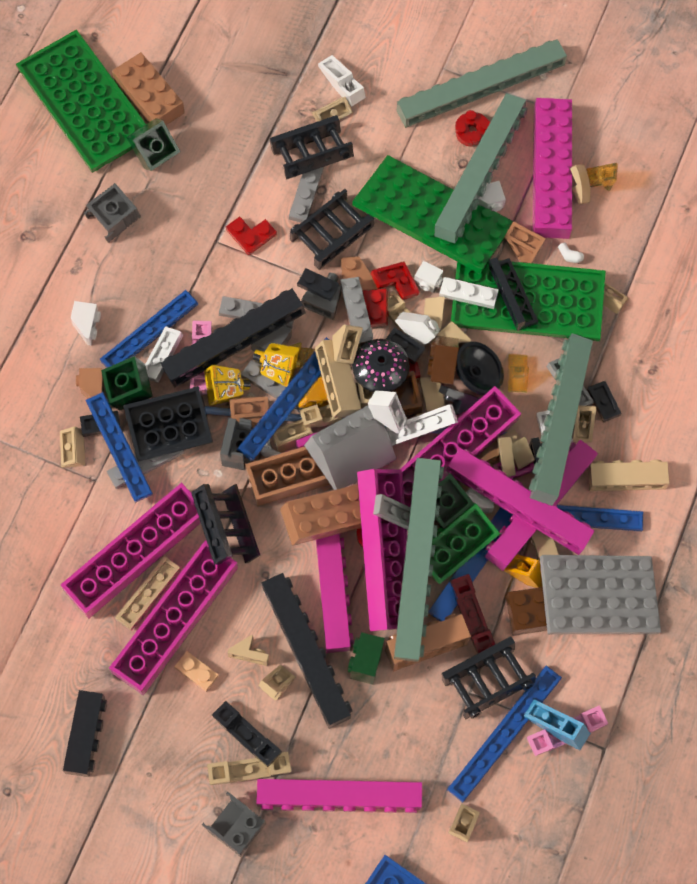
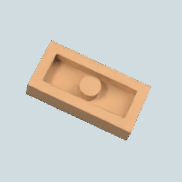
(196, 671)

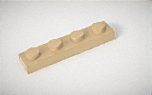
(147, 593)

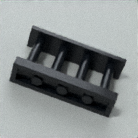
(308, 134)
(335, 246)
(213, 528)
(488, 658)

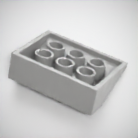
(351, 447)

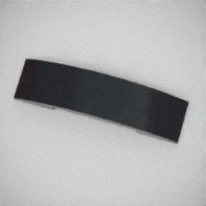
(246, 734)

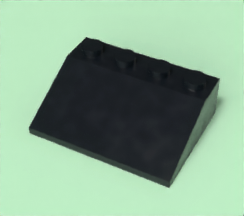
(168, 423)

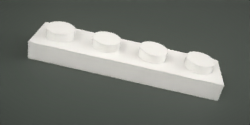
(424, 424)

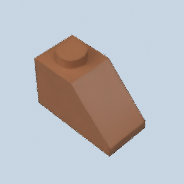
(90, 381)

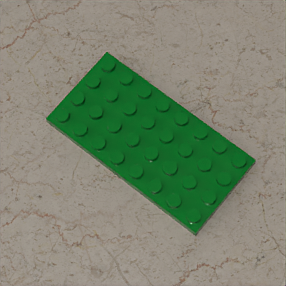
(82, 99)
(414, 204)
(561, 297)

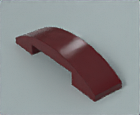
(472, 613)

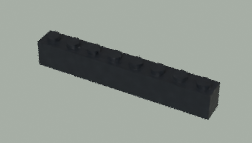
(233, 337)
(306, 651)

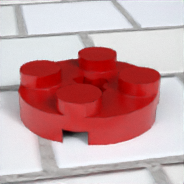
(467, 120)

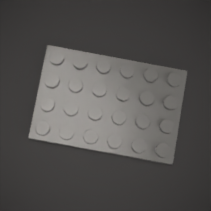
(599, 594)

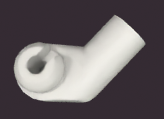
(570, 255)
(267, 451)

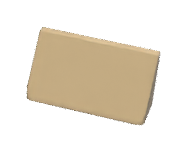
(338, 107)
(612, 302)
(434, 309)
(286, 436)
(72, 447)
(506, 455)

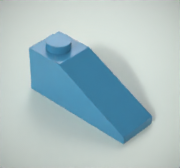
(558, 724)

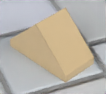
(454, 331)
(346, 343)
(584, 423)

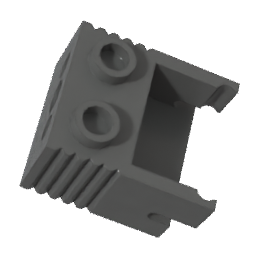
(113, 211)
(233, 437)
(236, 826)

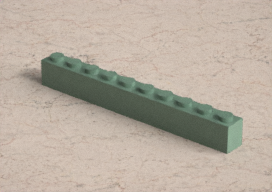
(481, 83)
(480, 168)
(561, 419)
(417, 560)

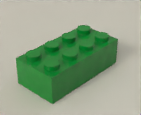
(460, 542)

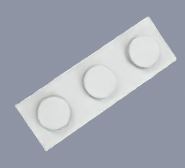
(468, 293)
(164, 347)

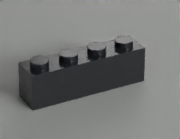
(84, 733)

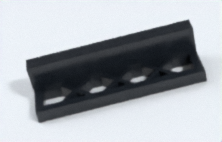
(509, 295)

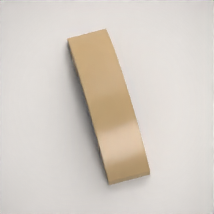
(247, 770)

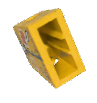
(278, 362)
(224, 384)

